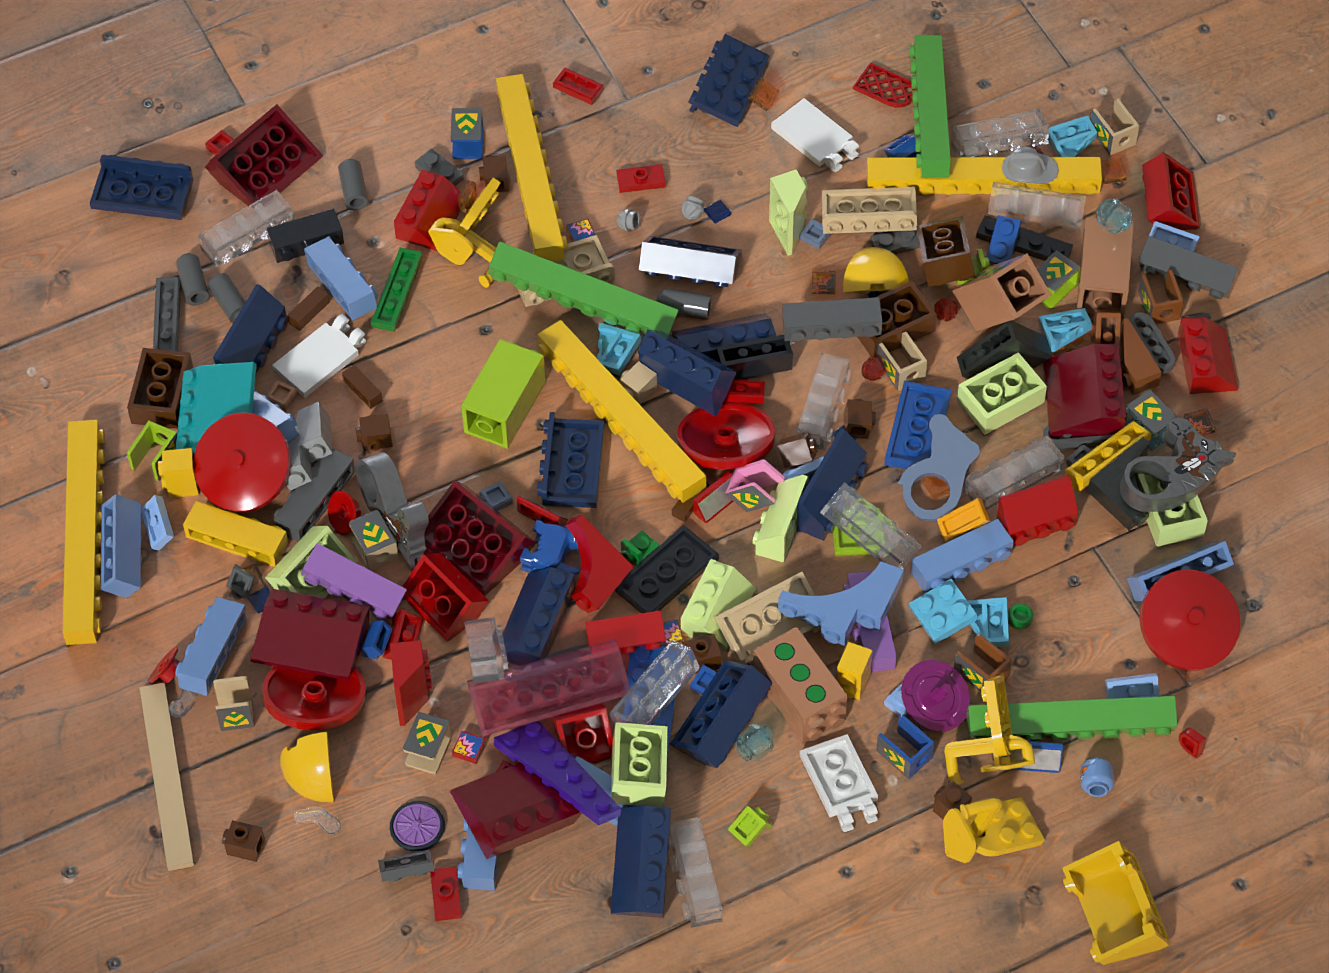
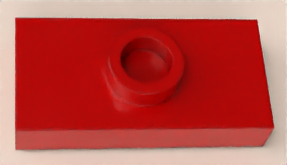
(578, 86)
(640, 178)
(446, 894)

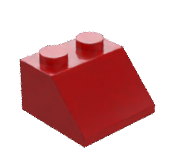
(585, 733)

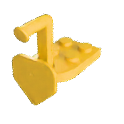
(459, 240)
(999, 744)
(990, 829)

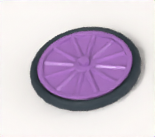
(417, 826)

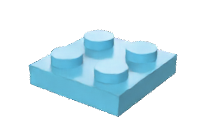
(943, 611)

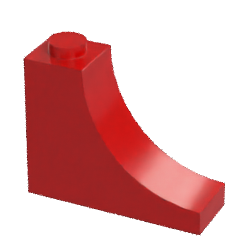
(601, 565)

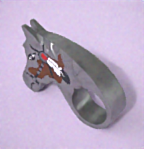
(1184, 474)
(384, 492)

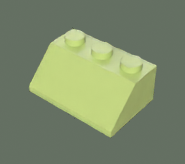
(788, 208)
(780, 520)
(288, 571)
(716, 592)

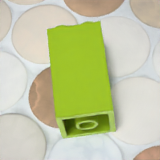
(503, 393)

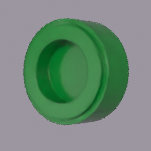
(1020, 616)

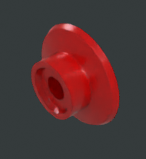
(342, 510)
(166, 667)

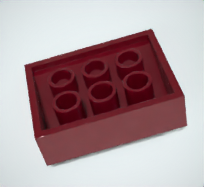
(264, 158)
(1085, 392)
(475, 537)
(310, 634)
(512, 809)

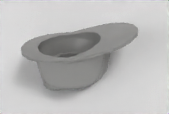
(1029, 166)

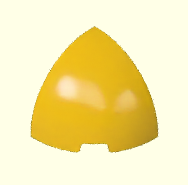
(873, 271)
(308, 767)

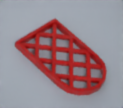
(900, 79)

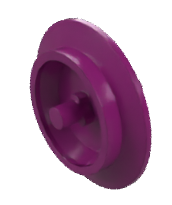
(935, 695)

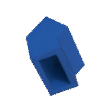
(902, 148)
(369, 646)

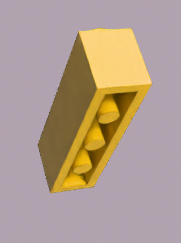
(236, 533)

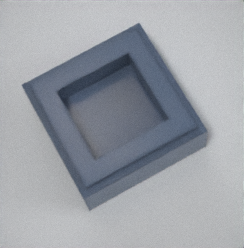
(814, 234)
(496, 496)

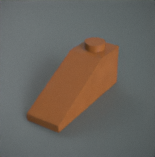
(1138, 365)

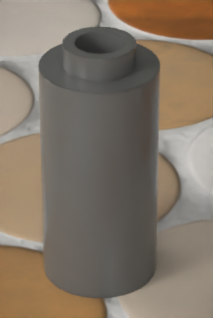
(352, 184)
(192, 279)
(226, 295)
(686, 302)

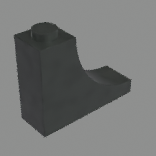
(1002, 344)
(1106, 486)

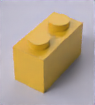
(178, 473)
(854, 670)

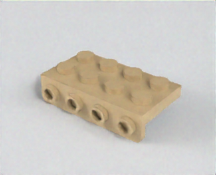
(869, 210)
(583, 256)
(759, 620)

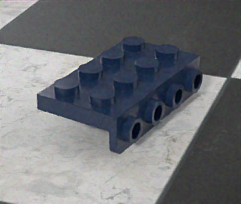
(728, 80)
(142, 187)
(571, 462)

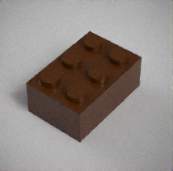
(945, 251)
(901, 311)
(158, 387)

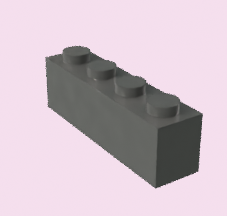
(1188, 267)
(831, 319)
(311, 500)

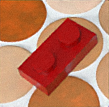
(746, 392)

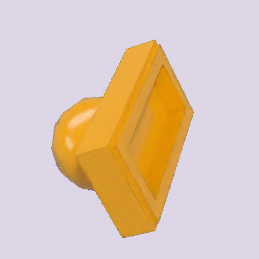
(963, 520)

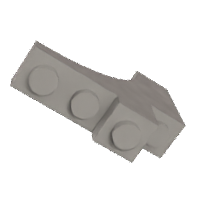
(311, 444)

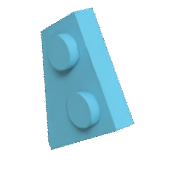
(1072, 137)
(1064, 327)
(616, 347)
(992, 620)

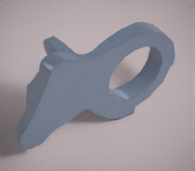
(949, 460)

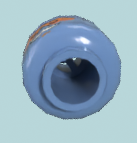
(1097, 777)

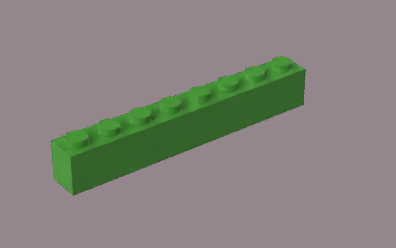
(931, 106)
(580, 291)
(1082, 718)

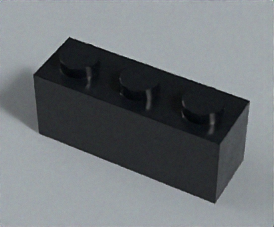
(291, 237)
(757, 357)

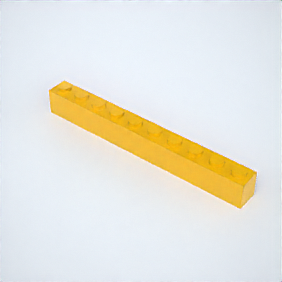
(530, 168)
(977, 175)
(621, 412)
(82, 532)

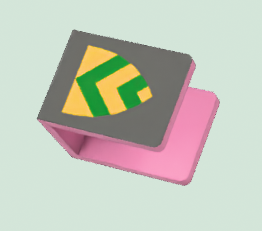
(754, 477)

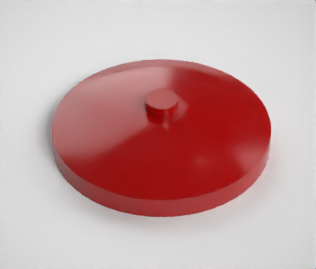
(729, 440)
(242, 462)
(1190, 620)
(312, 700)

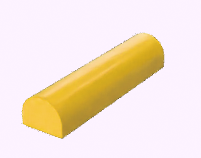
(1104, 454)

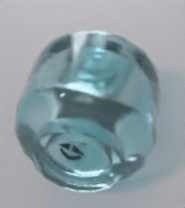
(1114, 215)
(755, 742)

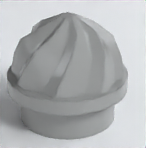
(692, 208)
(628, 220)

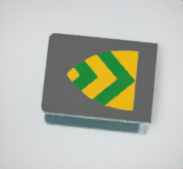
(1151, 415)

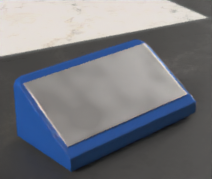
(1047, 757)

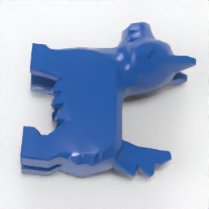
(553, 548)

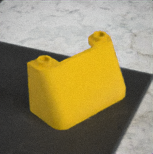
(1116, 904)

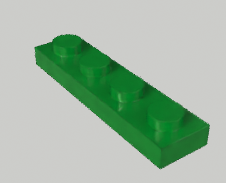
(397, 289)

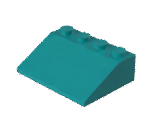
(211, 394)

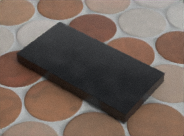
(666, 571)

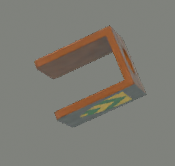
(1175, 300)
(989, 654)

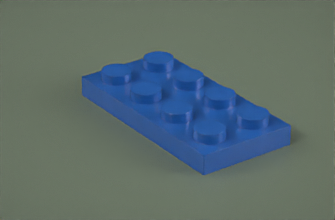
(911, 433)

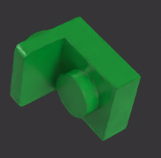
(638, 547)

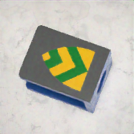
(467, 133)
(919, 740)

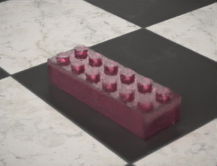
(550, 687)

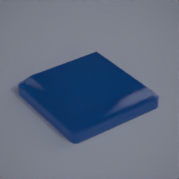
(717, 211)
(259, 599)

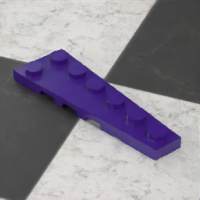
(552, 762)

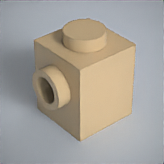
(639, 381)

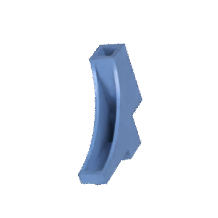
(838, 612)

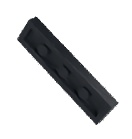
(1028, 241)

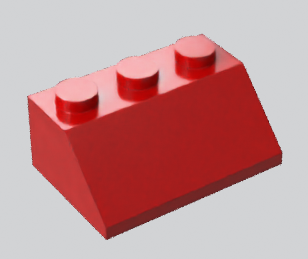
(1170, 193)
(428, 201)
(1206, 356)
(1038, 510)
(443, 595)
(629, 631)
(410, 678)

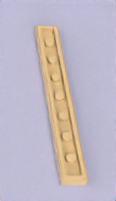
(166, 777)

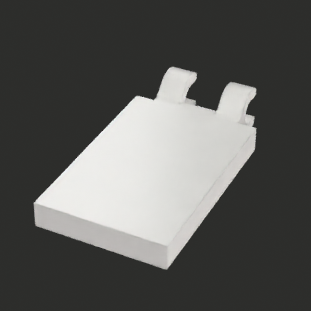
(815, 135)
(320, 356)
(841, 780)

